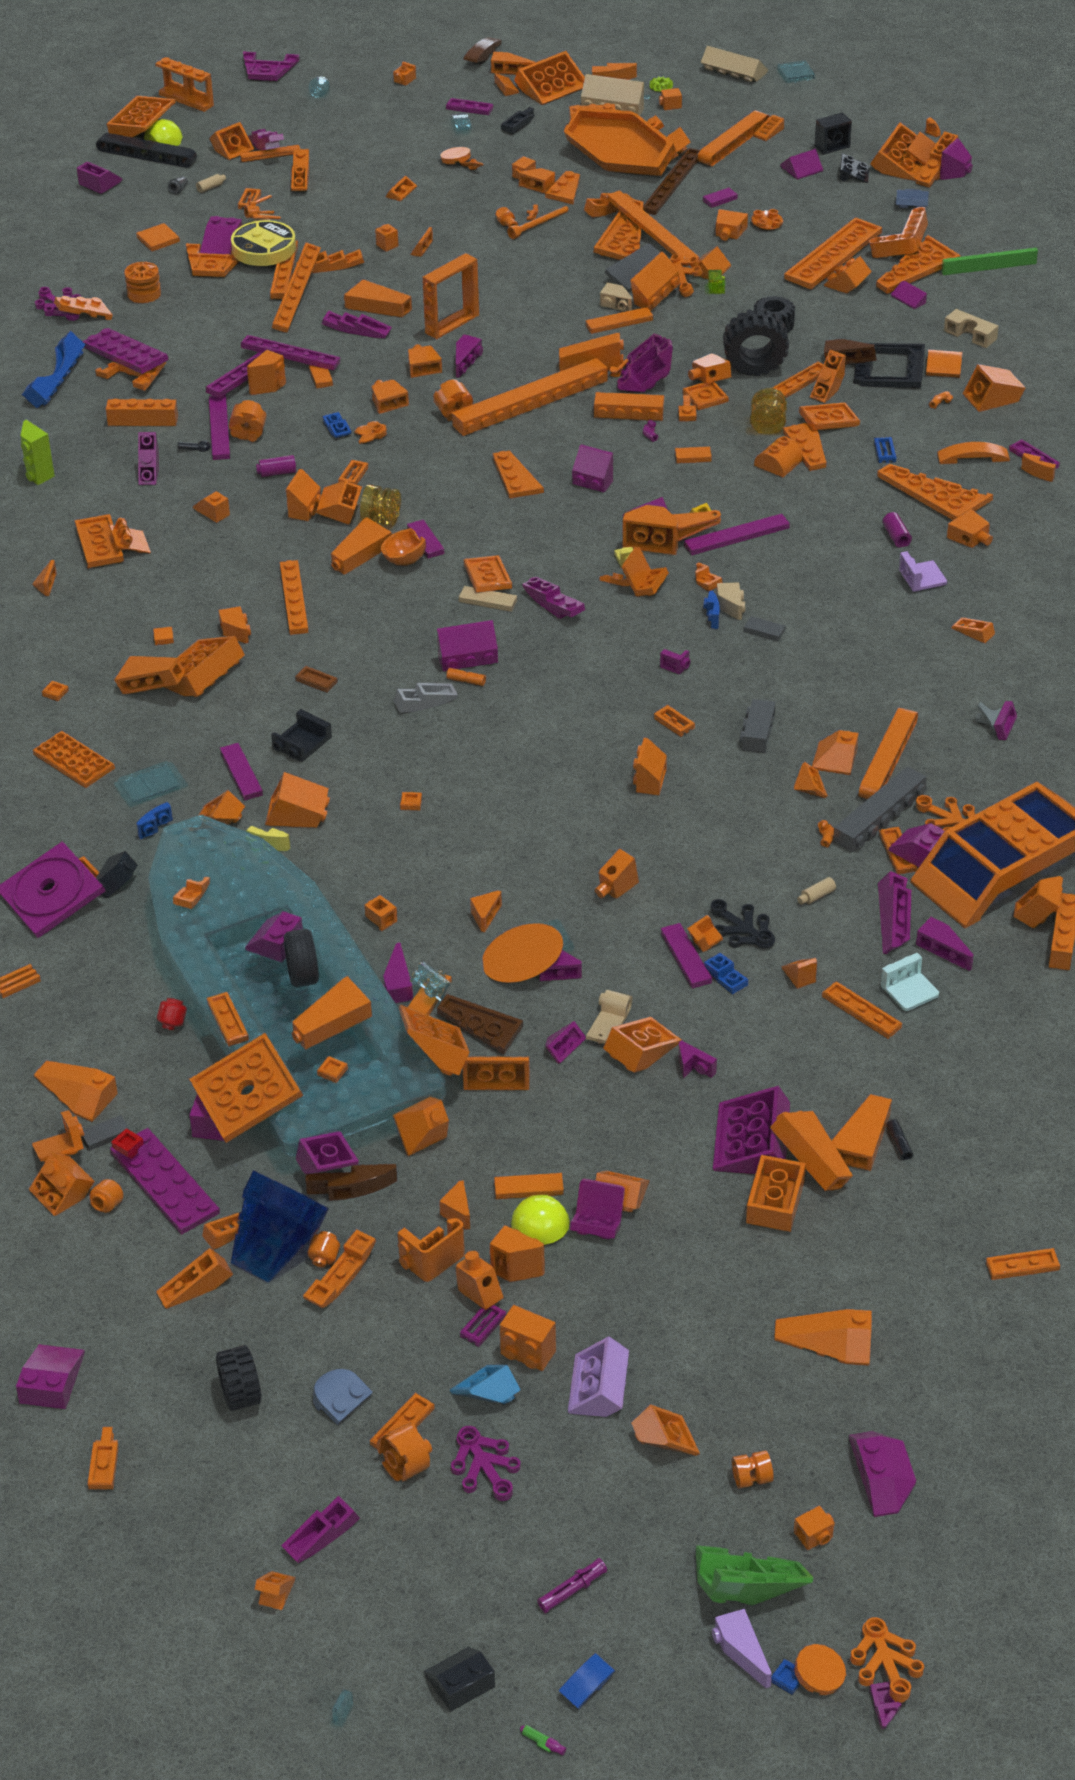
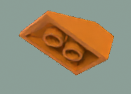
(640, 1043)

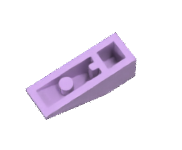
(741, 1645)

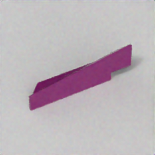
(894, 911)

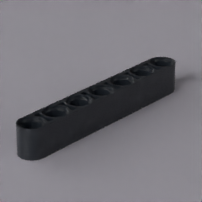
(146, 150)

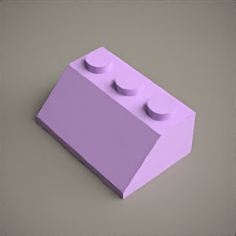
(599, 1379)

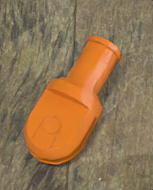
(505, 217)

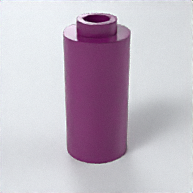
(276, 466)
(897, 529)

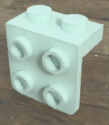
(907, 983)

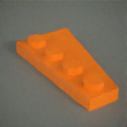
(809, 443)

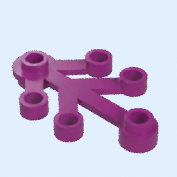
(46, 294)
(484, 1460)

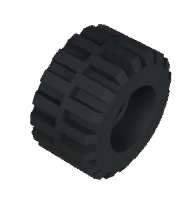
(780, 306)
(238, 1378)

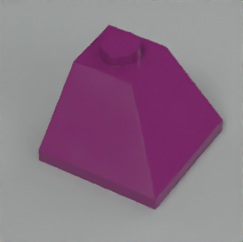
(955, 161)

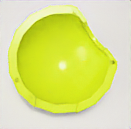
(164, 132)
(541, 1218)

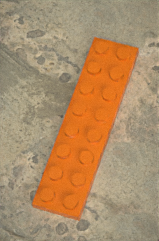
(832, 253)

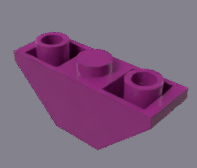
(148, 458)

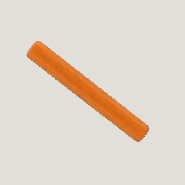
(270, 153)

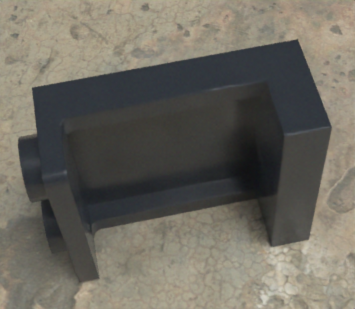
(302, 737)

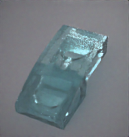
(461, 121)

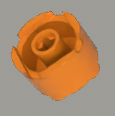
(452, 397)
(247, 420)
(404, 1452)

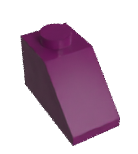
(563, 968)

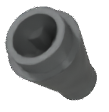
(177, 184)

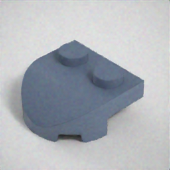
(912, 197)
(339, 1393)

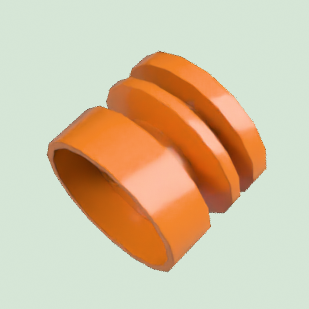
(142, 282)

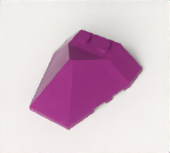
(647, 364)

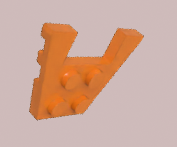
(209, 264)
(141, 382)

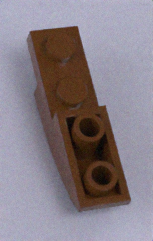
(347, 1185)

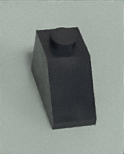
(116, 872)

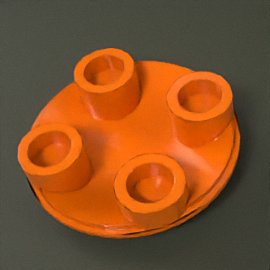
(767, 219)

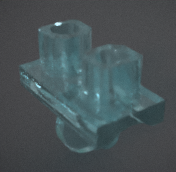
(432, 981)

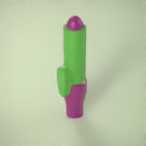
(543, 1741)

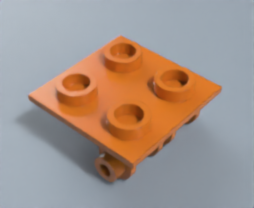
(128, 538)

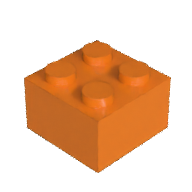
(527, 1338)

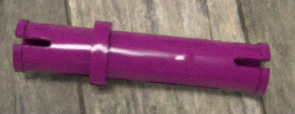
(580, 1579)

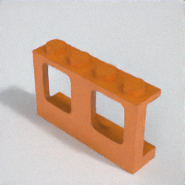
(186, 92)

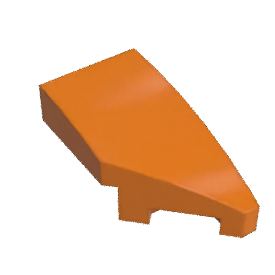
(705, 578)
(192, 893)

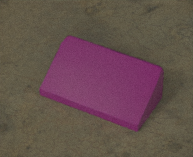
(909, 295)

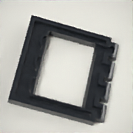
(914, 367)

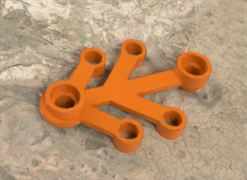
(678, 261)
(924, 804)
(876, 1632)

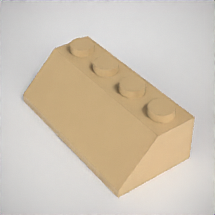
(733, 64)
(625, 94)

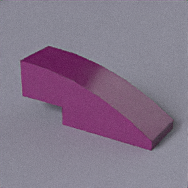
(320, 1530)

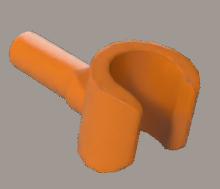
(616, 371)

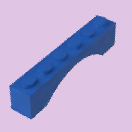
(41, 388)

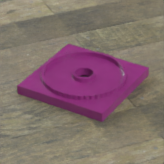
(46, 909)

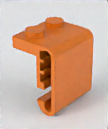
(432, 1253)

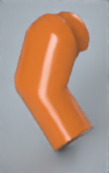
(946, 396)
(827, 832)

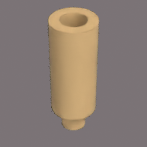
(210, 183)
(817, 891)

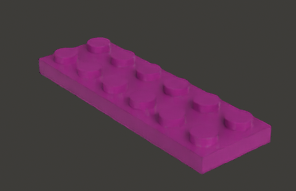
(125, 350)
(168, 1184)

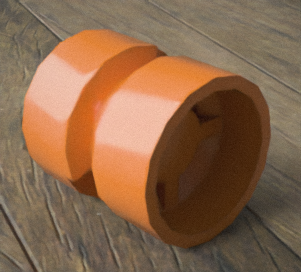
(759, 1464)

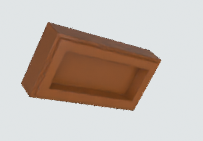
(316, 679)

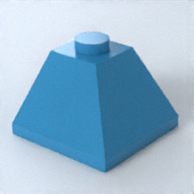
(489, 1384)

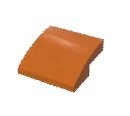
(944, 363)

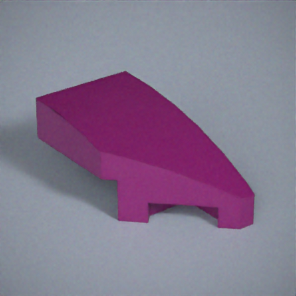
(883, 1703)

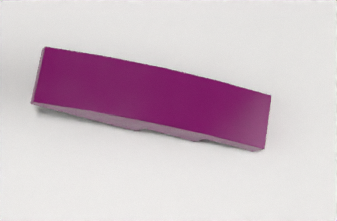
(360, 326)

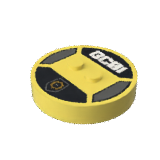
(263, 243)

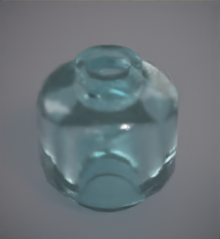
(319, 86)

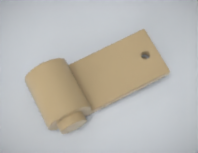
(613, 1012)

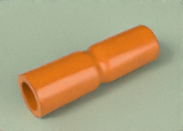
(463, 676)

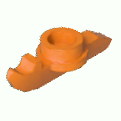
(473, 164)
(615, 579)

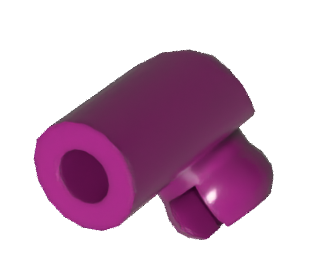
(649, 429)

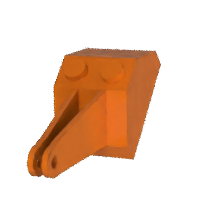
(659, 530)

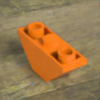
(829, 377)

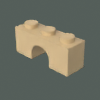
(960, 322)

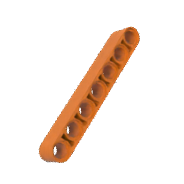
(732, 138)
(888, 752)

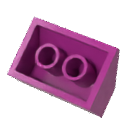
(467, 645)

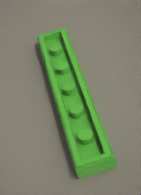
(989, 261)

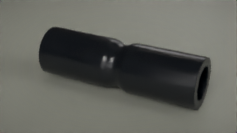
(899, 1139)

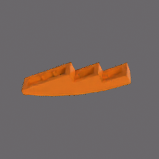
(337, 261)

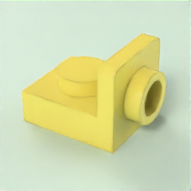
(622, 554)

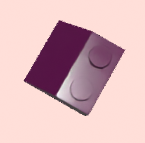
(593, 468)
(916, 843)
(270, 937)
(324, 1153)

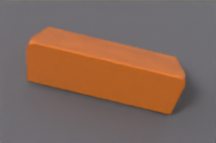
(505, 85)
(401, 189)
(424, 243)

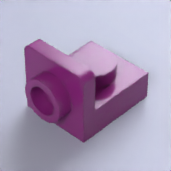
(674, 662)

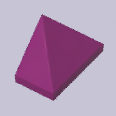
(564, 1041)

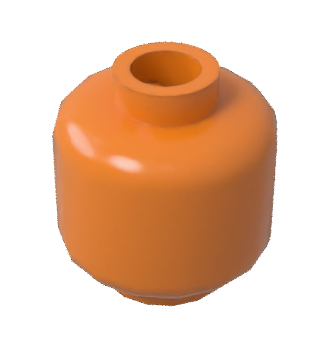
(106, 1196)
(323, 1249)

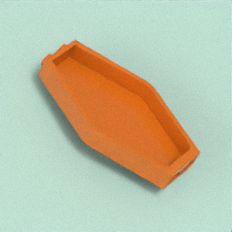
(620, 141)

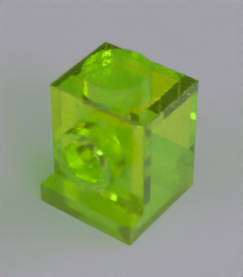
(716, 282)

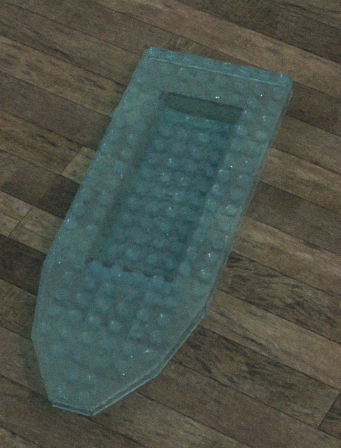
(209, 955)

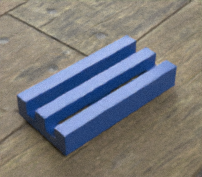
(886, 457)

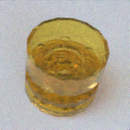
(768, 411)
(380, 504)

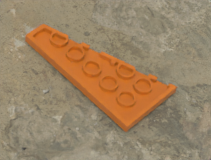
(620, 237)
(917, 264)
(938, 494)

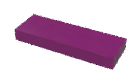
(469, 106)
(1023, 447)
(433, 546)

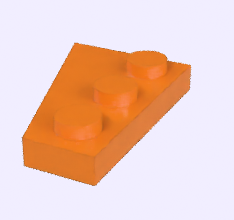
(564, 188)

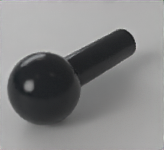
(201, 446)

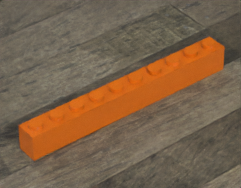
(529, 396)

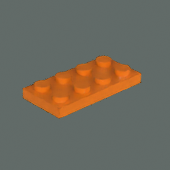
(98, 541)

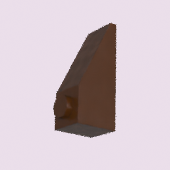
(854, 351)

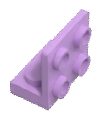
(920, 575)

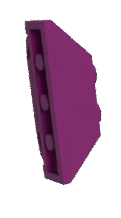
(883, 1470)

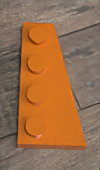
(515, 476)

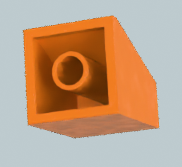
(992, 388)
(297, 803)

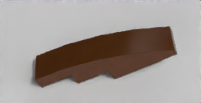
(482, 49)

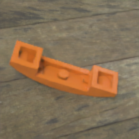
(973, 450)
(343, 1271)

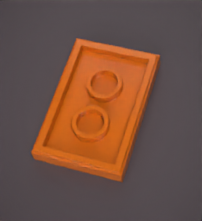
(829, 416)
(487, 573)

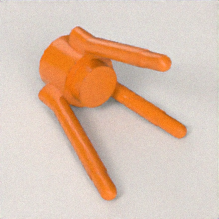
(254, 212)

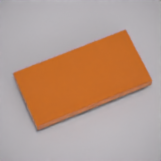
(73, 759)

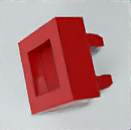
(127, 1143)

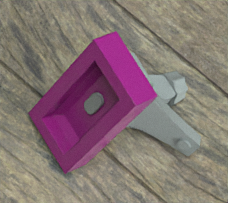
(1000, 720)

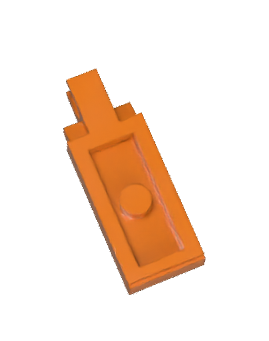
(103, 1461)

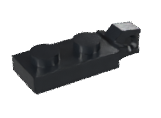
(518, 120)

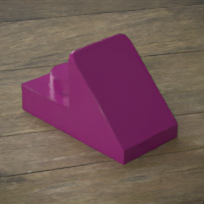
(693, 1058)

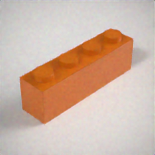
(629, 406)
(141, 412)
(1063, 933)

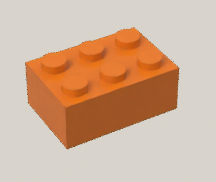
(775, 1193)

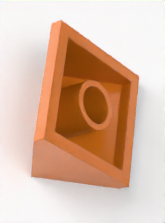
(921, 148)
(713, 261)

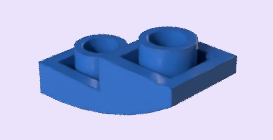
(336, 425)
(713, 609)
(150, 821)
(724, 973)
(586, 1680)

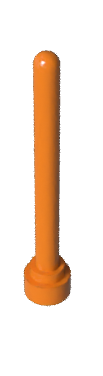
(515, 231)

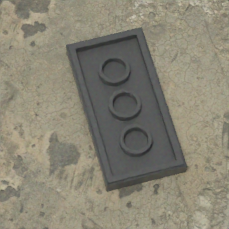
(631, 265)

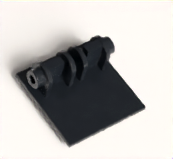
(852, 167)

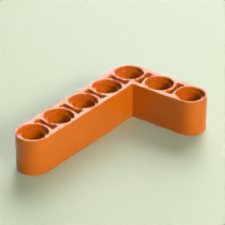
(903, 243)

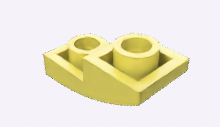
(274, 837)

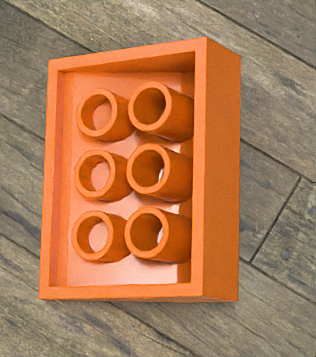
(550, 78)
(139, 115)
(892, 156)
(205, 663)
(437, 1039)

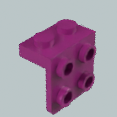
(598, 1209)

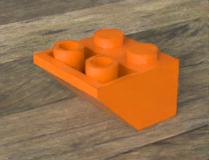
(848, 276)
(339, 501)
(649, 768)
(1039, 902)
(60, 1183)
(516, 1255)

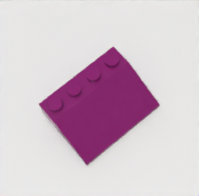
(746, 1133)

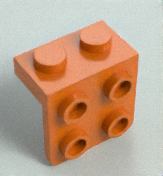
(640, 576)
(66, 1143)

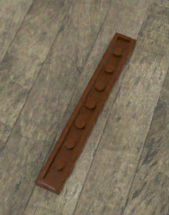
(671, 182)

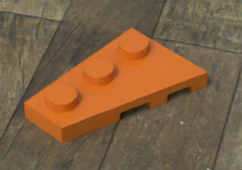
(91, 306)

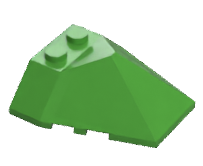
(745, 1577)

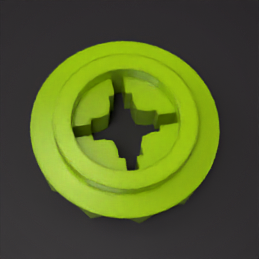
(661, 83)

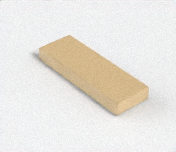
(488, 599)

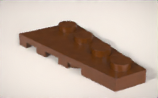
(484, 1023)

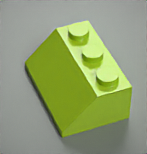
(36, 453)

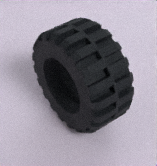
(751, 324)

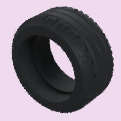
(301, 958)

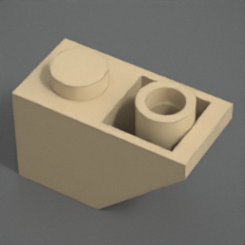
(615, 297)
(731, 599)

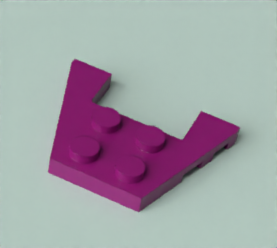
(268, 69)

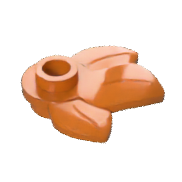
(371, 431)

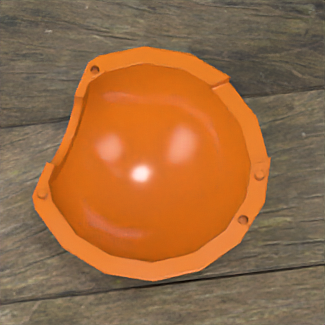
(403, 547)

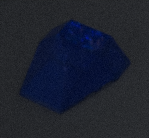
(273, 1226)

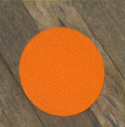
(522, 952)

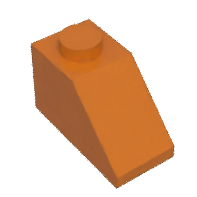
(537, 179)
(214, 507)

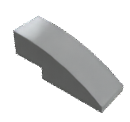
(424, 696)

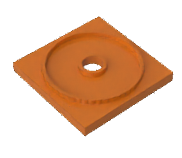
(223, 1082)

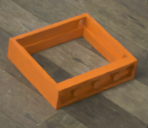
(470, 293)

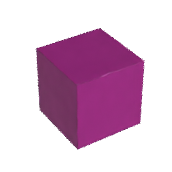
(202, 1123)

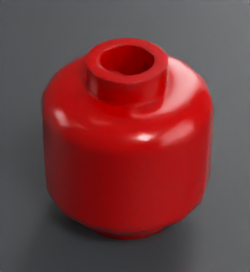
(171, 1013)

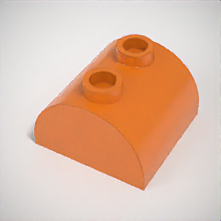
(780, 457)

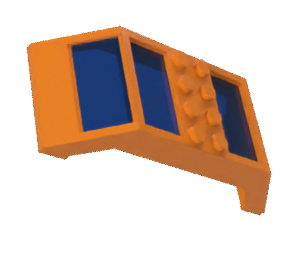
(996, 851)

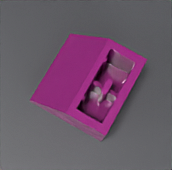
(96, 177)

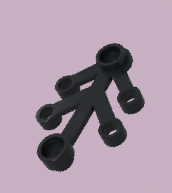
(762, 938)

